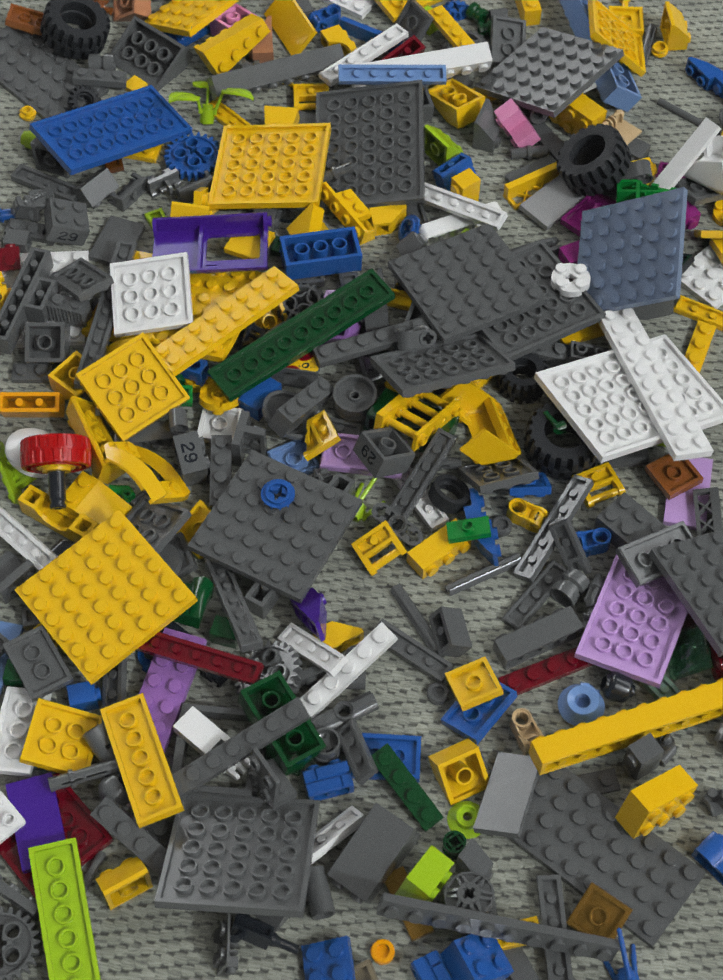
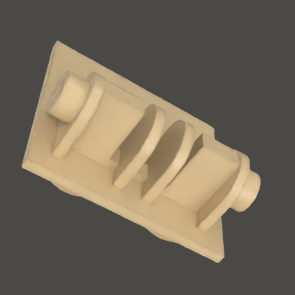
(626, 129)

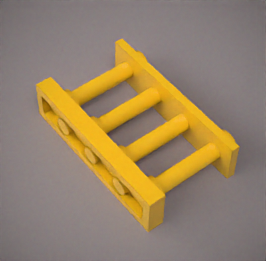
(399, 408)

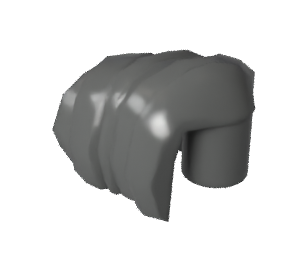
(714, 801)

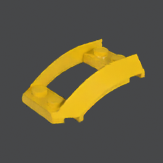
(133, 460)

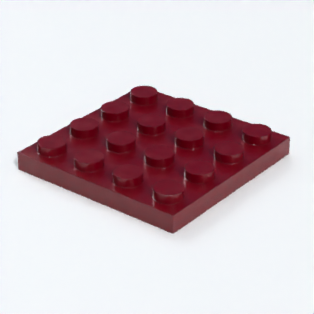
(76, 822)

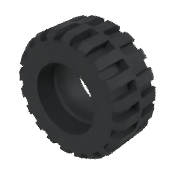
(73, 41)
(601, 174)
(549, 457)

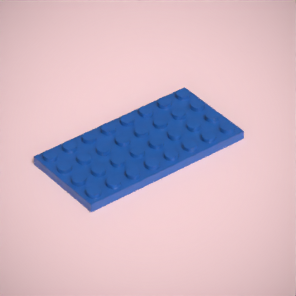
(110, 129)

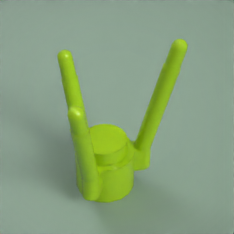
(362, 514)

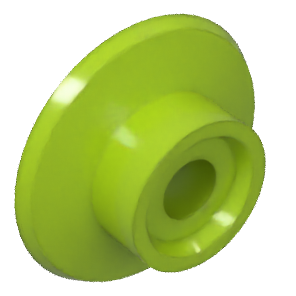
(456, 821)

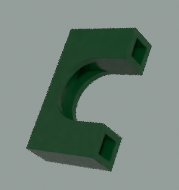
(387, 396)

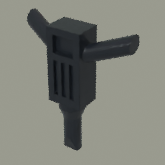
(258, 933)

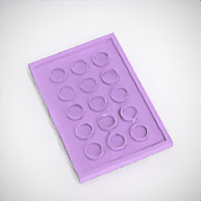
(633, 627)

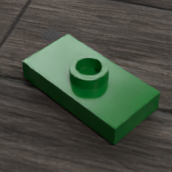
(468, 529)

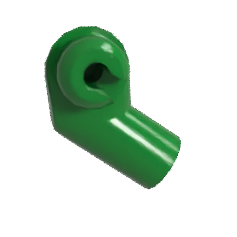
(123, 491)

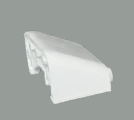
(709, 168)

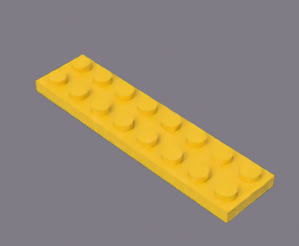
(226, 319)

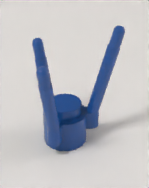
(627, 971)

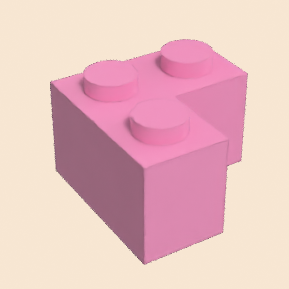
(516, 124)

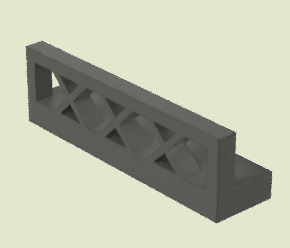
(716, 520)

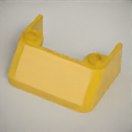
(487, 422)

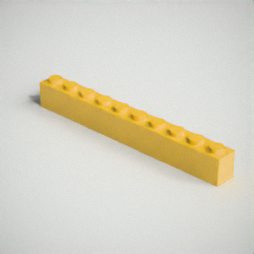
(626, 727)

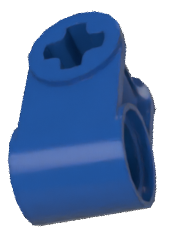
(327, 17)
(589, 541)

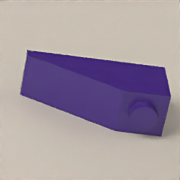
(312, 613)

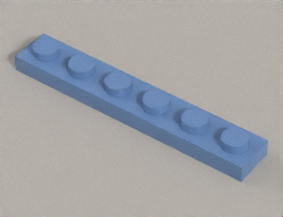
(391, 74)

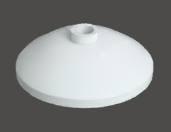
(12, 449)

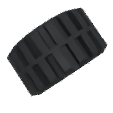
(522, 389)

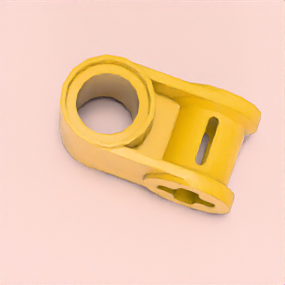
(527, 514)

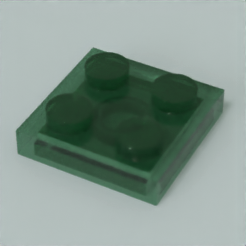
(690, 654)

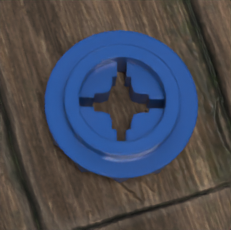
(462, 6)
(404, 228)
(275, 486)

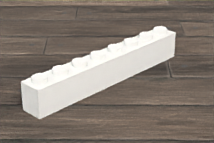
(457, 60)

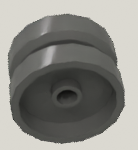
(354, 398)

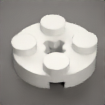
(564, 272)

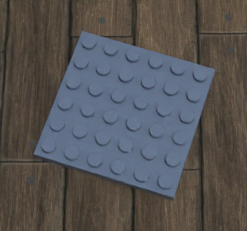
(635, 250)

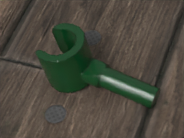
(558, 427)

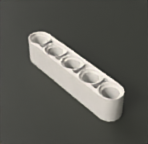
(448, 227)

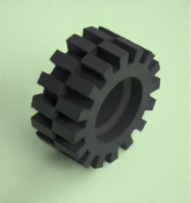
(81, 92)

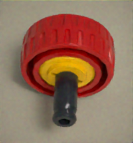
(56, 456)

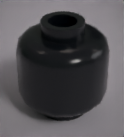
(617, 687)

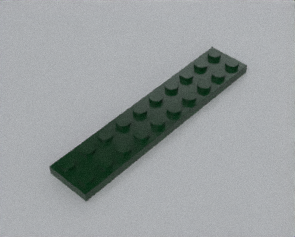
(300, 335)

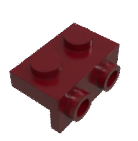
(10, 258)

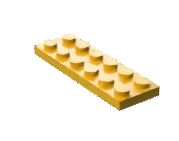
(141, 760)

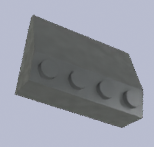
(150, 54)

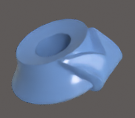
(581, 703)

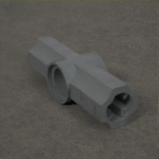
(356, 707)

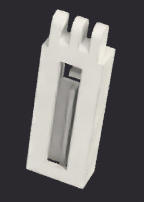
(204, 736)

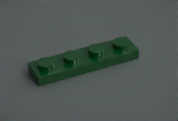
(407, 787)

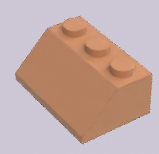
(126, 9)

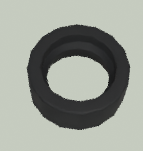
(453, 485)

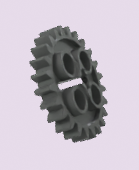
(275, 658)
(23, 943)

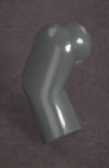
(668, 744)

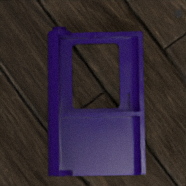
(192, 233)

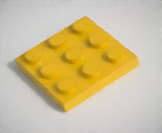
(57, 739)

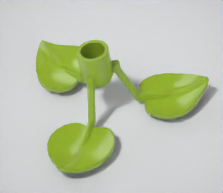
(207, 111)

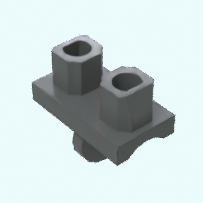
(163, 183)

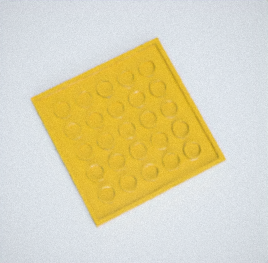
(270, 166)
(105, 596)

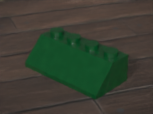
(298, 745)

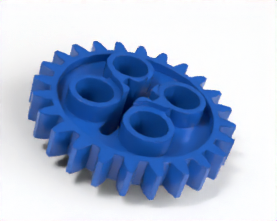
(192, 155)

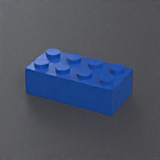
(320, 253)

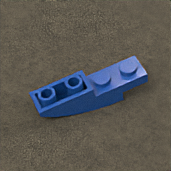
(706, 75)
(486, 545)

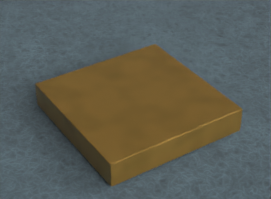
(599, 913)

